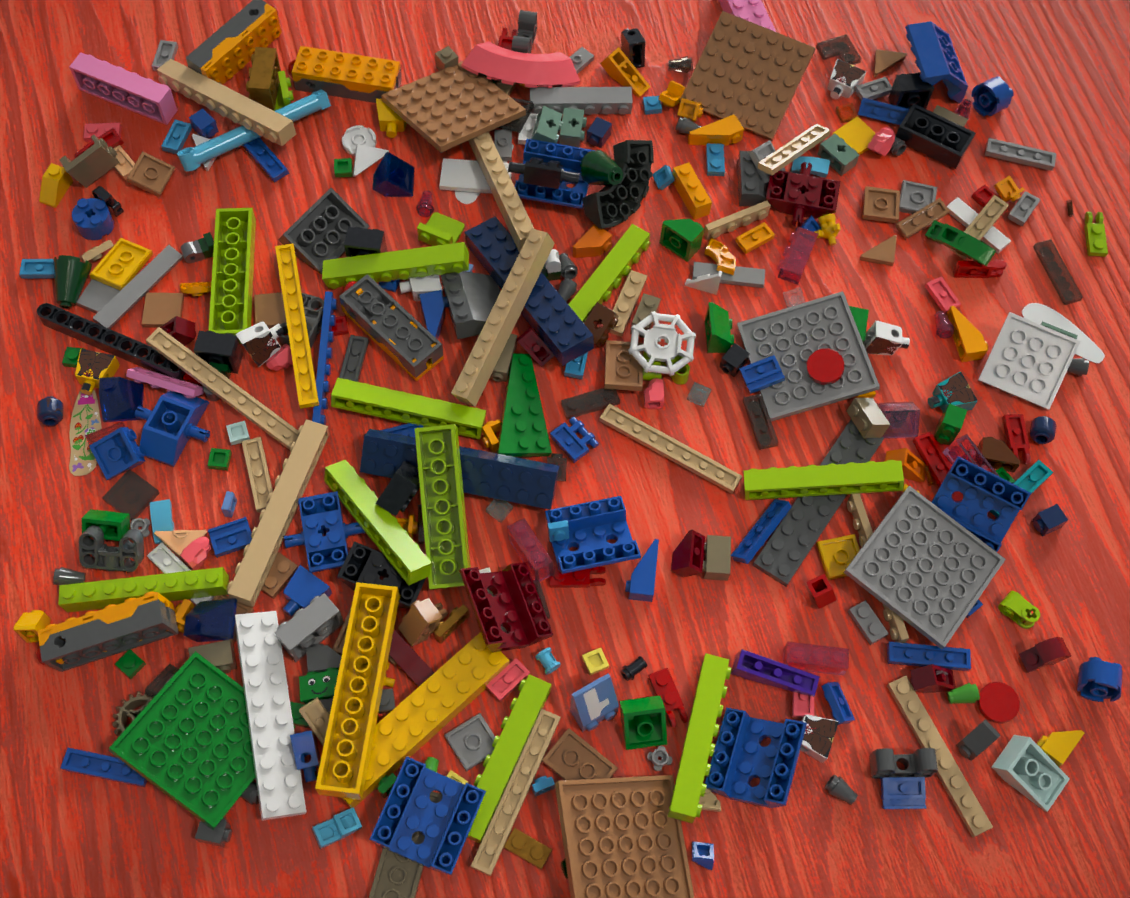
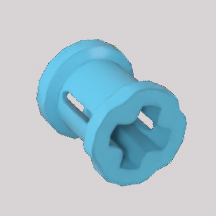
(548, 660)

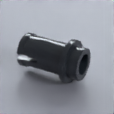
(634, 668)

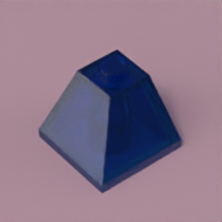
(394, 177)
(120, 399)
(211, 620)

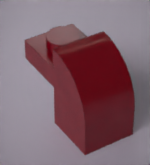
(1045, 653)

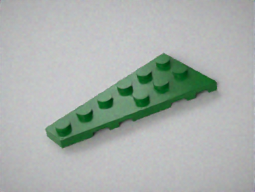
(522, 417)

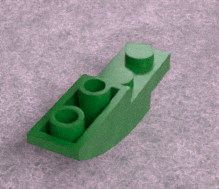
(960, 242)

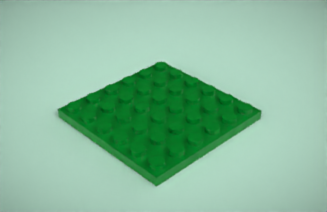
(193, 741)

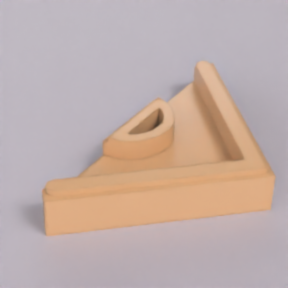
(179, 539)

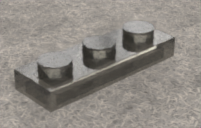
(589, 402)
(760, 421)

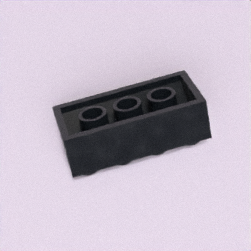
(935, 136)

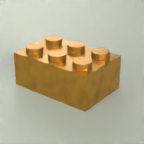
(264, 77)

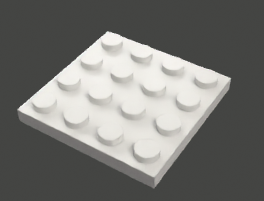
(1029, 360)

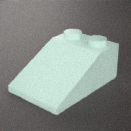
(1030, 771)

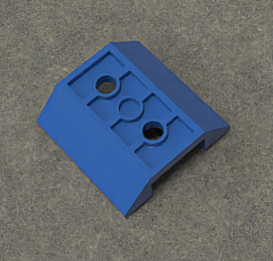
(937, 58)
(570, 158)
(981, 493)
(589, 530)
(741, 758)
(441, 823)

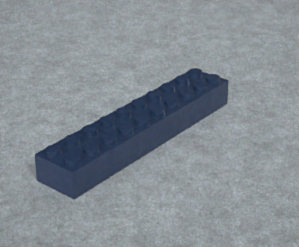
(545, 307)
(482, 471)

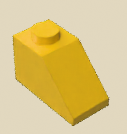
(54, 185)
(30, 623)
(1060, 744)

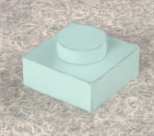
(237, 432)

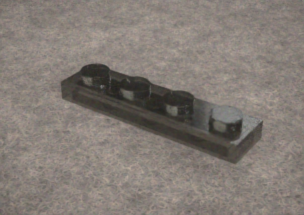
(1057, 272)

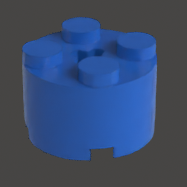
(991, 96)
(92, 218)
(1100, 680)

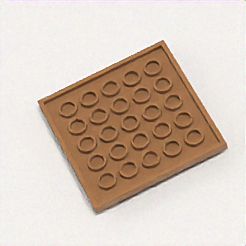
(748, 74)
(453, 106)
(622, 838)

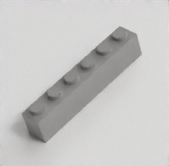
(590, 99)

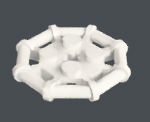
(660, 353)

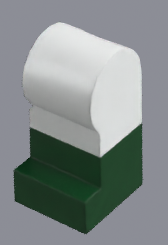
(552, 266)

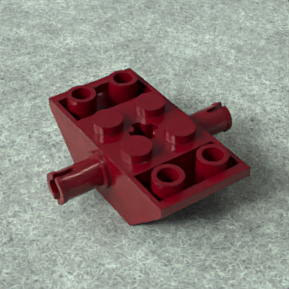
(802, 194)

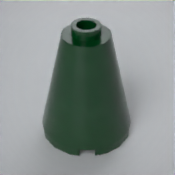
(600, 169)
(70, 279)

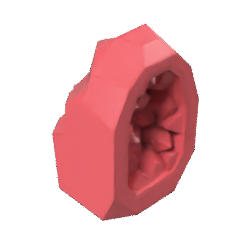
(882, 141)
(280, 359)
(654, 394)
(196, 552)

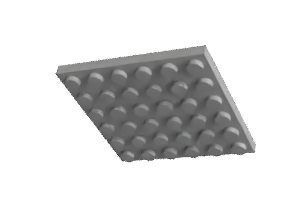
(793, 337)
(925, 567)

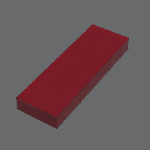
(409, 660)

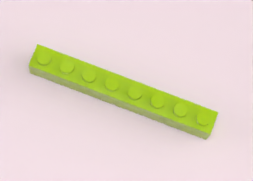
(397, 264)
(611, 271)
(406, 407)
(823, 480)
(377, 522)
(170, 585)
(699, 738)
(508, 750)

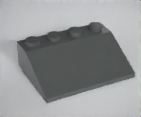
(322, 230)
(469, 300)

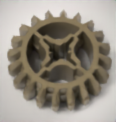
(127, 710)

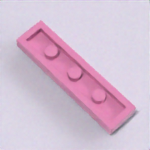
(159, 380)

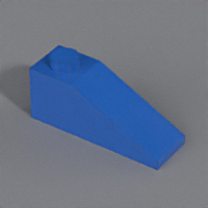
(433, 310)
(643, 577)

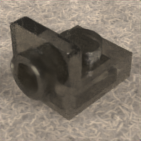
(557, 459)

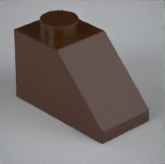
(998, 454)

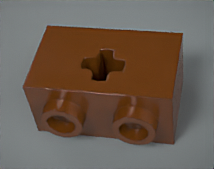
(601, 315)

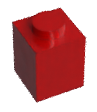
(821, 591)

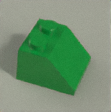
(682, 237)
(718, 329)
(643, 722)

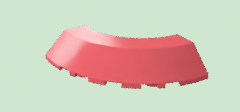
(521, 67)

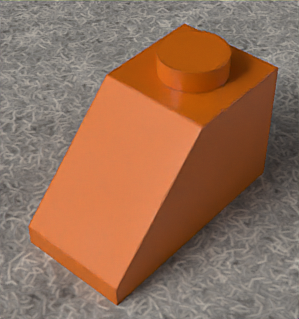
(593, 243)
(912, 466)

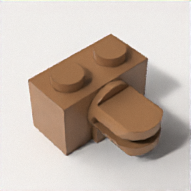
(421, 621)

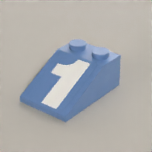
(594, 703)

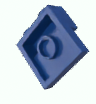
(118, 452)

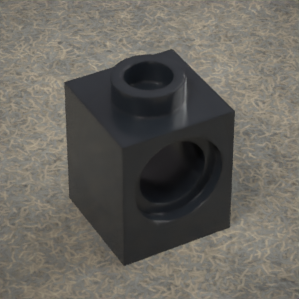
(734, 359)

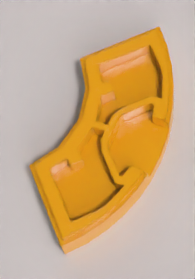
(723, 258)

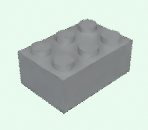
(309, 626)

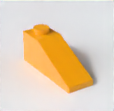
(624, 72)
(720, 132)
(967, 338)

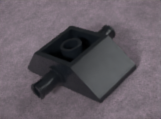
(542, 173)
(368, 565)

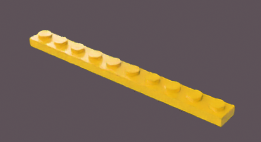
(297, 326)

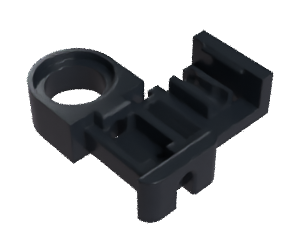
(101, 194)

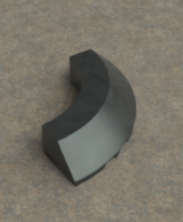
(620, 201)

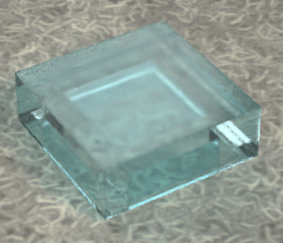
(699, 394)
(499, 509)

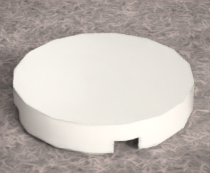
(358, 135)

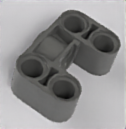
(526, 32)
(313, 319)
(111, 557)
(919, 764)

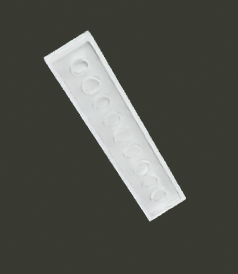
(269, 716)

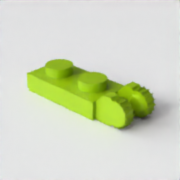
(1095, 235)

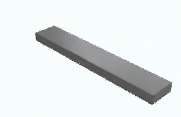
(137, 287)

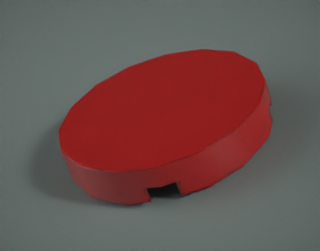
(825, 366)
(998, 702)

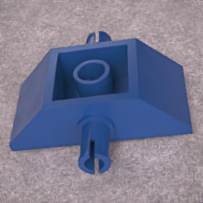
(171, 426)
(323, 516)

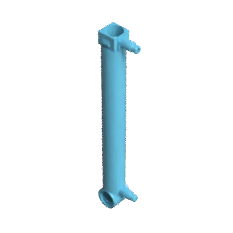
(193, 157)

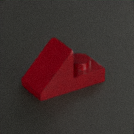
(535, 346)

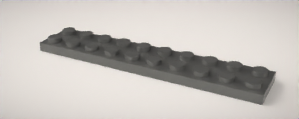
(811, 514)

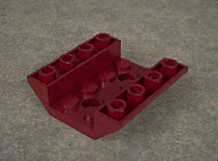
(513, 606)

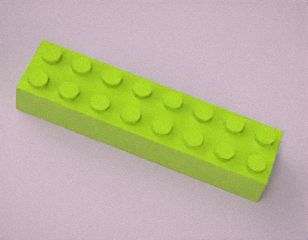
(232, 271)
(442, 504)

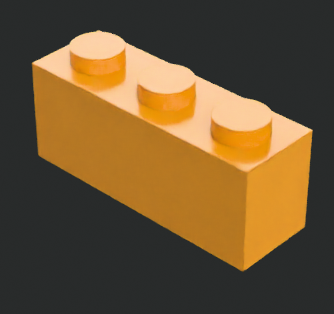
(691, 191)

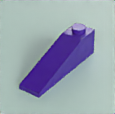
(773, 673)

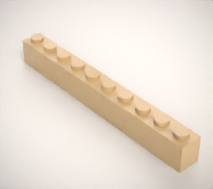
(227, 102)
(502, 188)
(503, 317)
(278, 514)

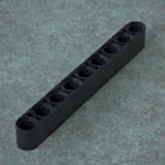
(104, 338)

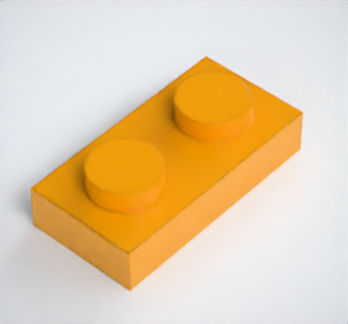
(755, 238)

